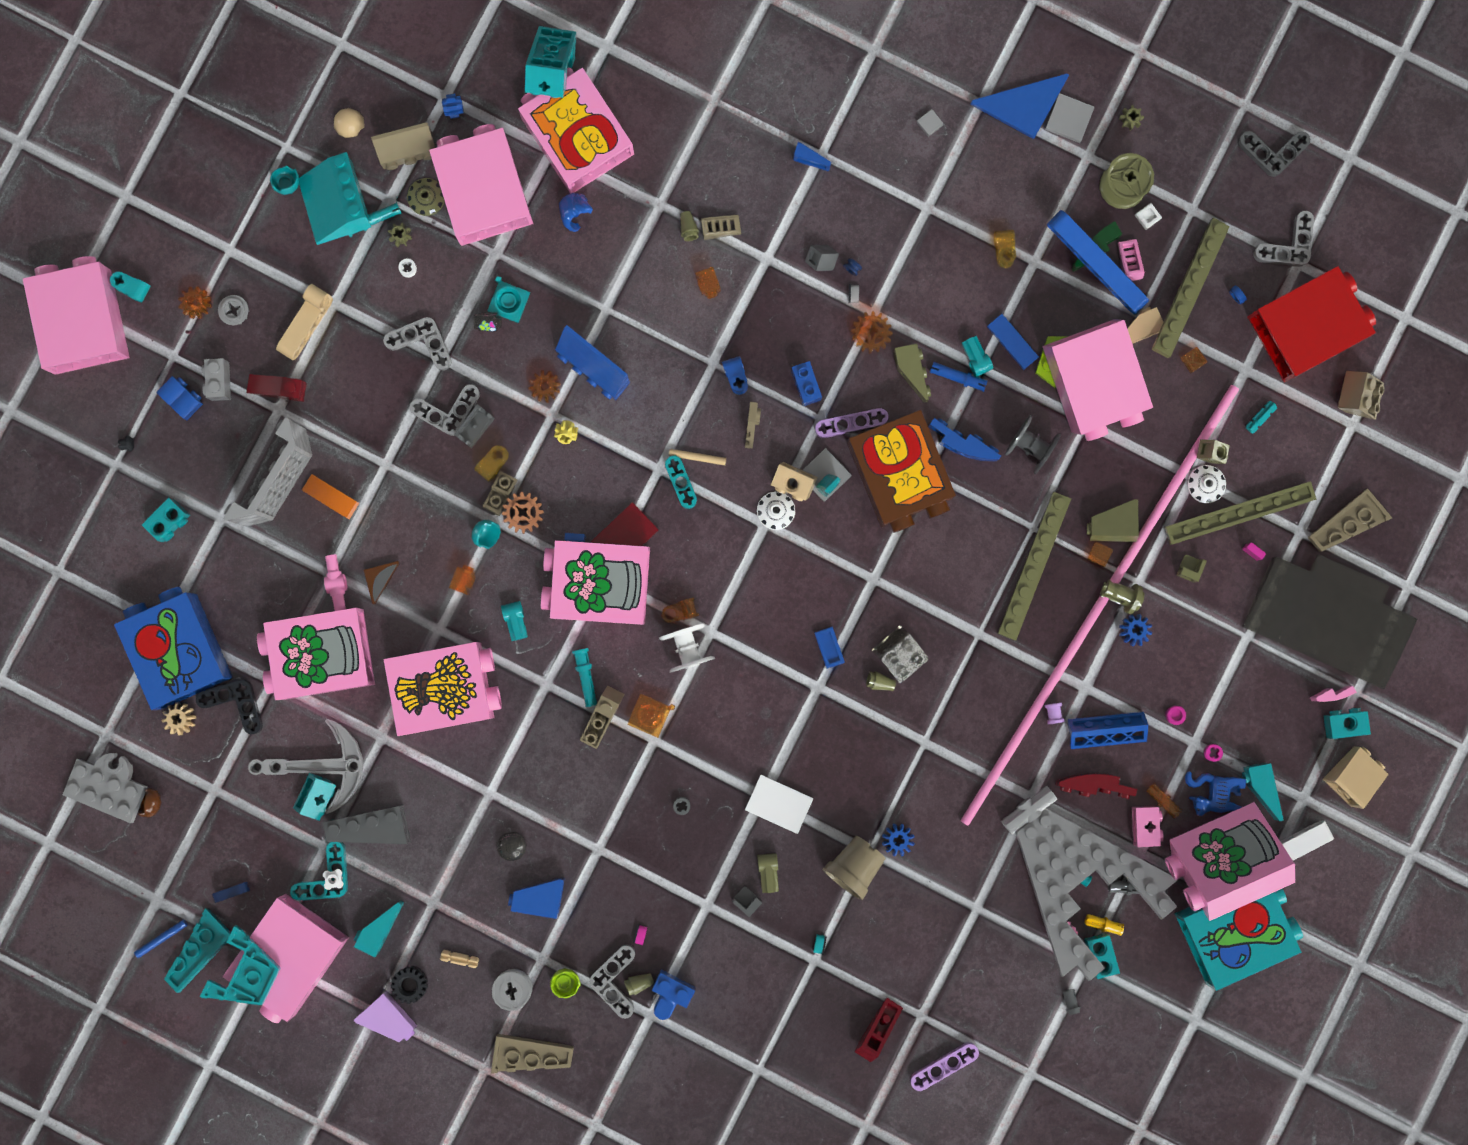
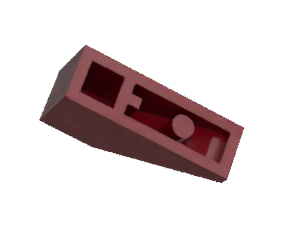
(277, 387)
(878, 1030)

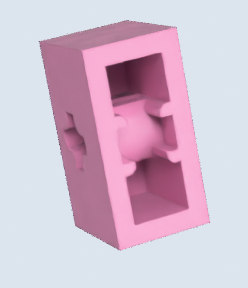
(1142, 816)

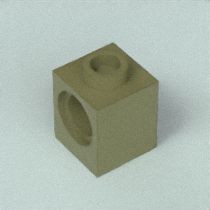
(1213, 451)

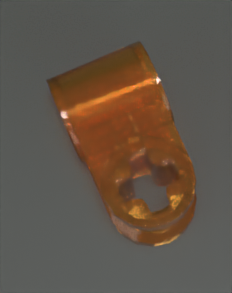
(681, 611)

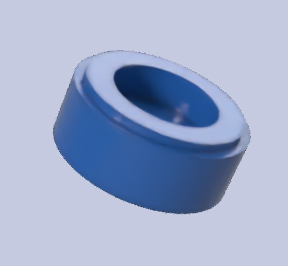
(1237, 294)

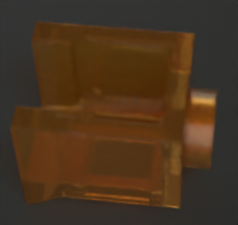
(708, 283)
(463, 579)

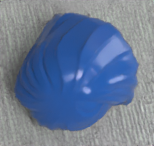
(571, 207)

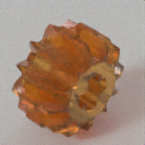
(191, 309)
(548, 392)

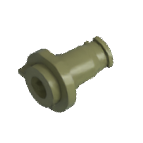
(1129, 597)

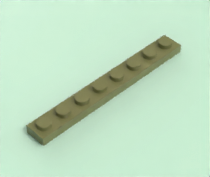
(1190, 288)
(1240, 513)
(1034, 566)

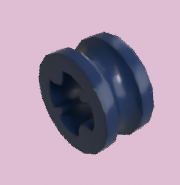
(852, 267)

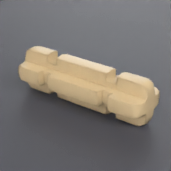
(460, 959)

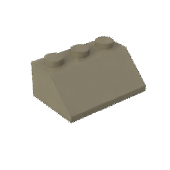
(404, 146)

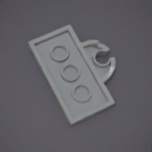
(106, 787)

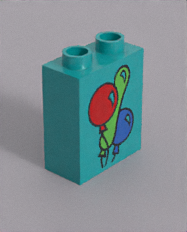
(1240, 940)

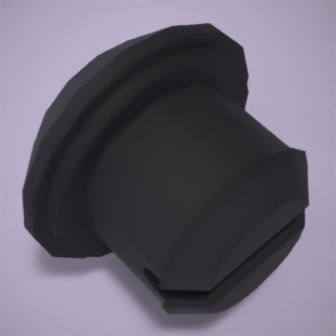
(126, 443)

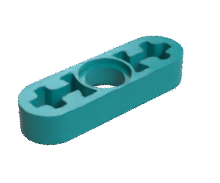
(680, 466)

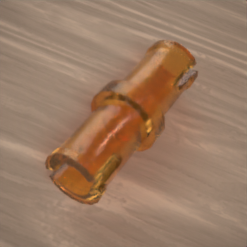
(1164, 800)

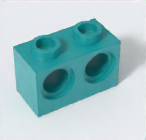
(163, 516)
(1106, 954)

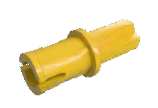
(1104, 924)

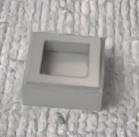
(930, 123)

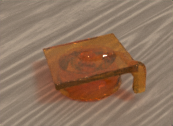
(649, 715)

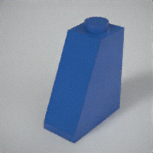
(538, 899)

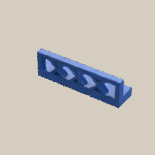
(1108, 727)

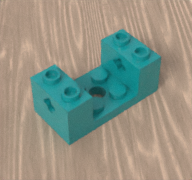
(548, 62)

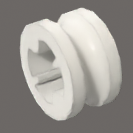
(407, 274)

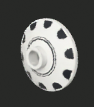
(1197, 484)
(768, 517)

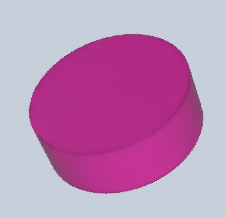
(1175, 715)

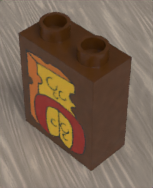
(902, 471)

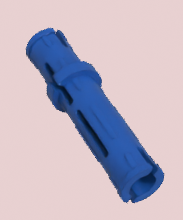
(958, 376)

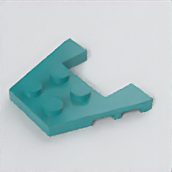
(252, 977)

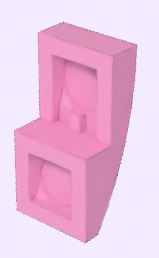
(1329, 695)

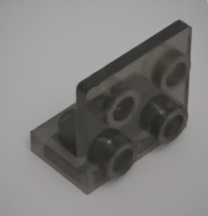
(900, 654)

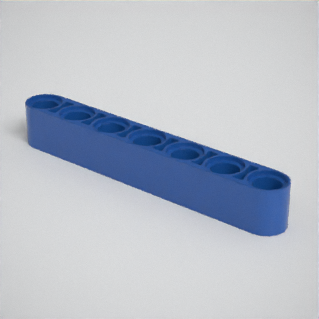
(1097, 262)

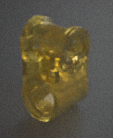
(1005, 245)
(489, 465)

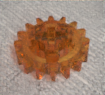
(864, 332)

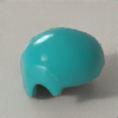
(284, 180)
(485, 533)

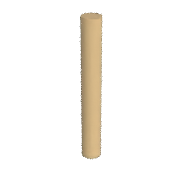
(698, 457)

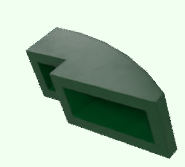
(1102, 239)

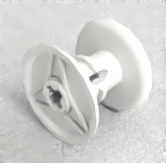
(686, 647)

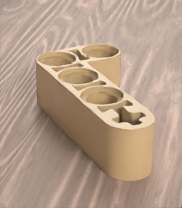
(305, 322)

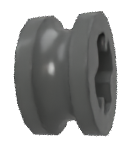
(683, 811)

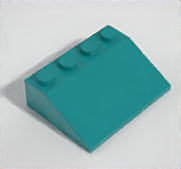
(334, 199)

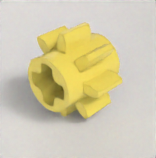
(566, 432)

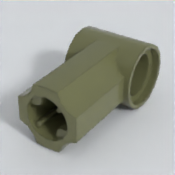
(768, 868)

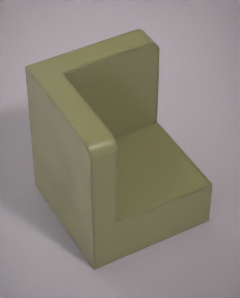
(1191, 568)

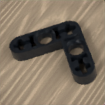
(234, 694)

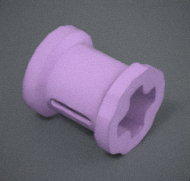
(1054, 713)

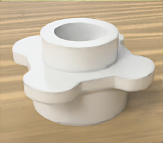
(337, 874)

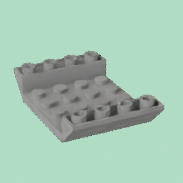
(279, 481)

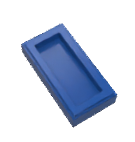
(829, 647)

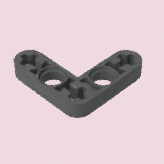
(1277, 158)

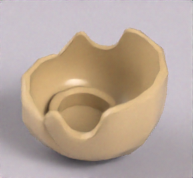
(348, 122)

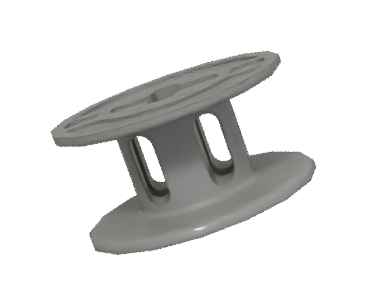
(503, 997)

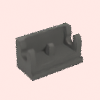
(474, 426)

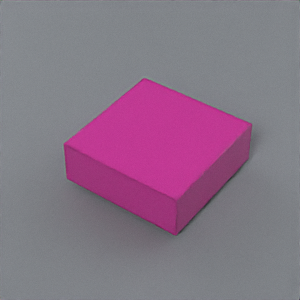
(1254, 551)

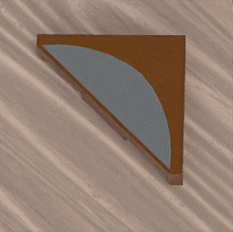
(378, 579)

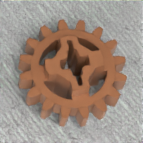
(528, 506)

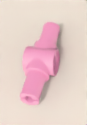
(335, 582)

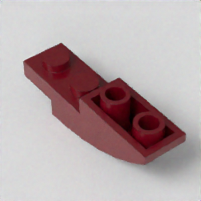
(1090, 782)

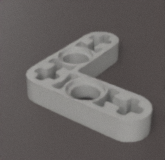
(1297, 247)
(428, 336)
(447, 418)
(608, 985)

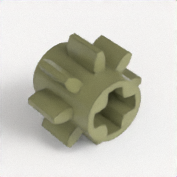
(1135, 114)
(397, 229)

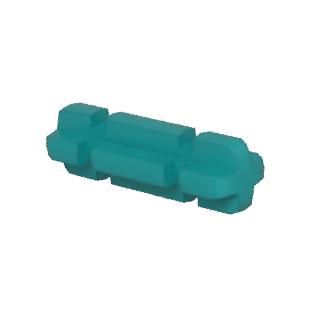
(1261, 417)

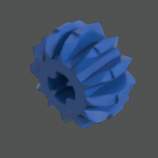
(1134, 637)
(901, 845)

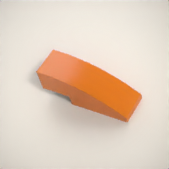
(330, 496)

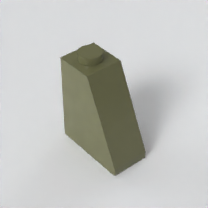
(1115, 524)

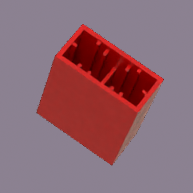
(1313, 323)

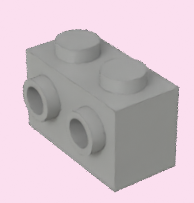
(216, 379)

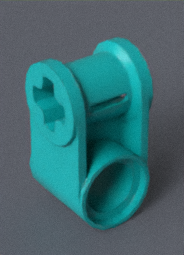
(131, 287)

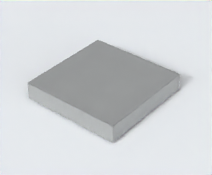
(1069, 118)
(823, 465)

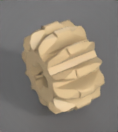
(172, 721)

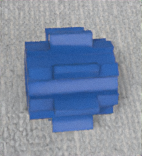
(452, 105)

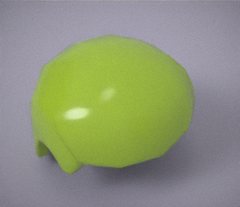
(565, 983)

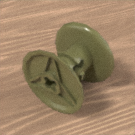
(1126, 181)

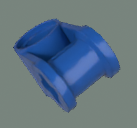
(735, 372)

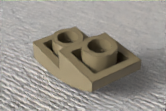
(500, 492)

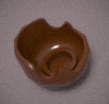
(150, 804)

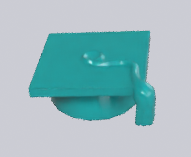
(508, 301)

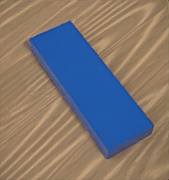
(1012, 341)

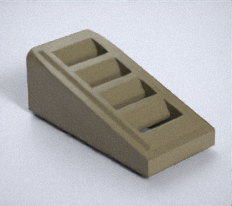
(712, 220)

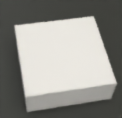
(1148, 216)

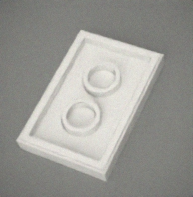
(779, 804)

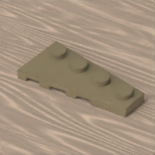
(1356, 517)

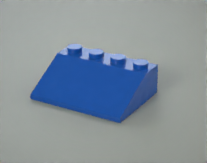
(592, 364)

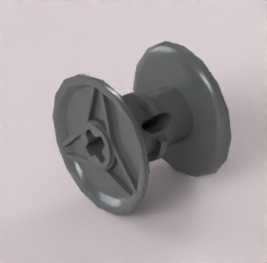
(1033, 444)

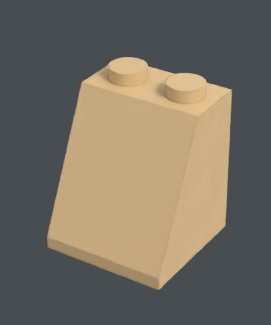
(1356, 777)

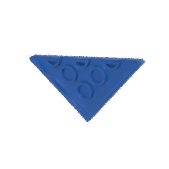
(1023, 106)

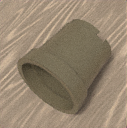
(855, 867)

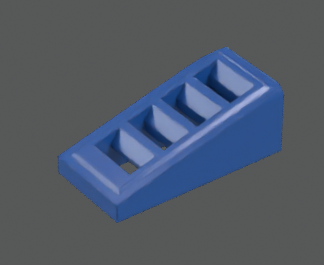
(809, 157)

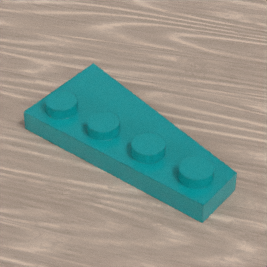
(204, 943)

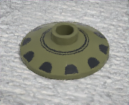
(429, 205)

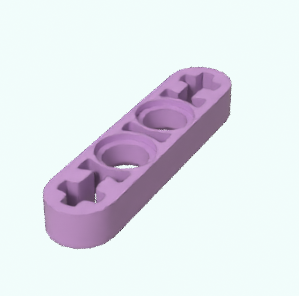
(852, 426)
(946, 1070)

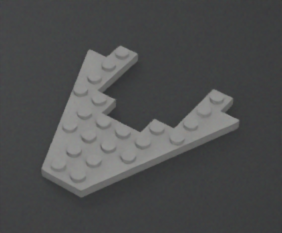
(1062, 857)

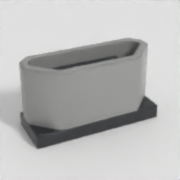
(853, 294)

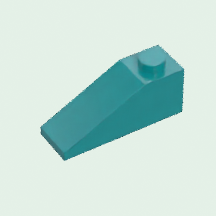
(1262, 784)
(374, 935)

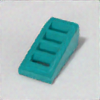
(828, 484)

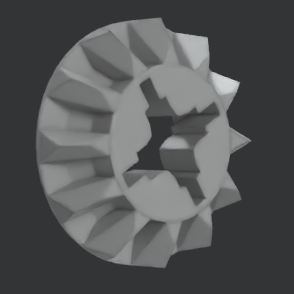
(225, 307)

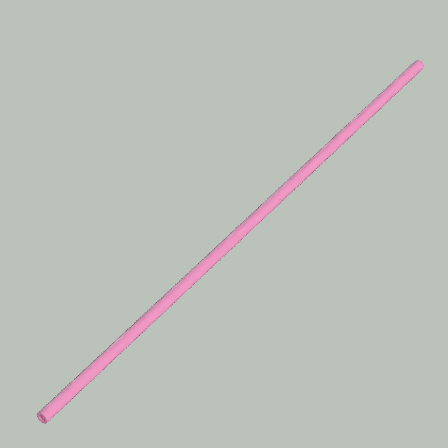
(1097, 608)

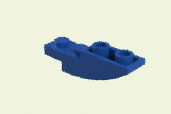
(970, 447)

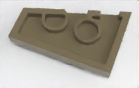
(753, 419)

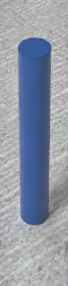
(161, 938)

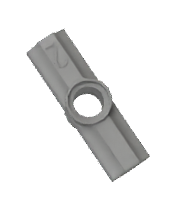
(1029, 810)

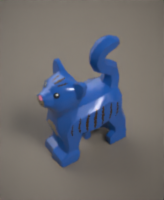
(1218, 793)

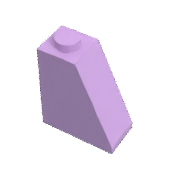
(387, 1018)

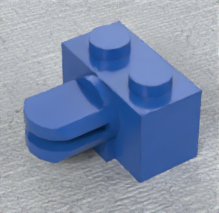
(671, 992)

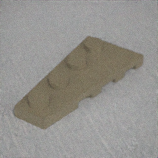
(520, 1053)

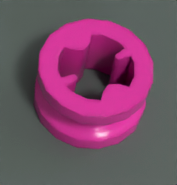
(1219, 753)

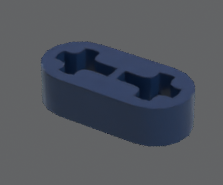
(231, 892)

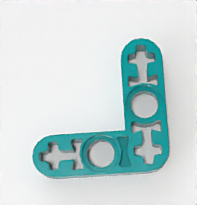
(333, 893)

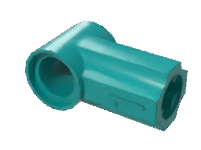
(978, 360)
(513, 615)

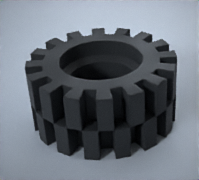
(400, 993)

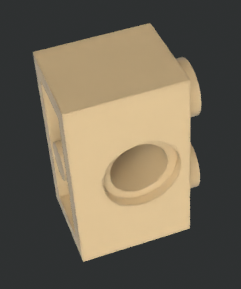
(782, 481)

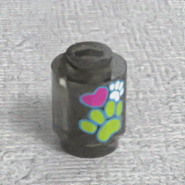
(487, 321)

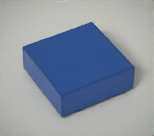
(572, 537)

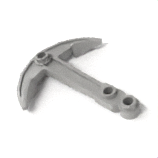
(351, 777)

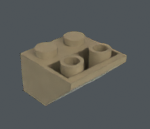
(1361, 394)

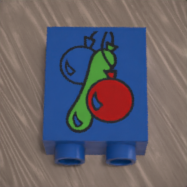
(172, 648)

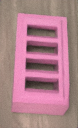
(1133, 272)

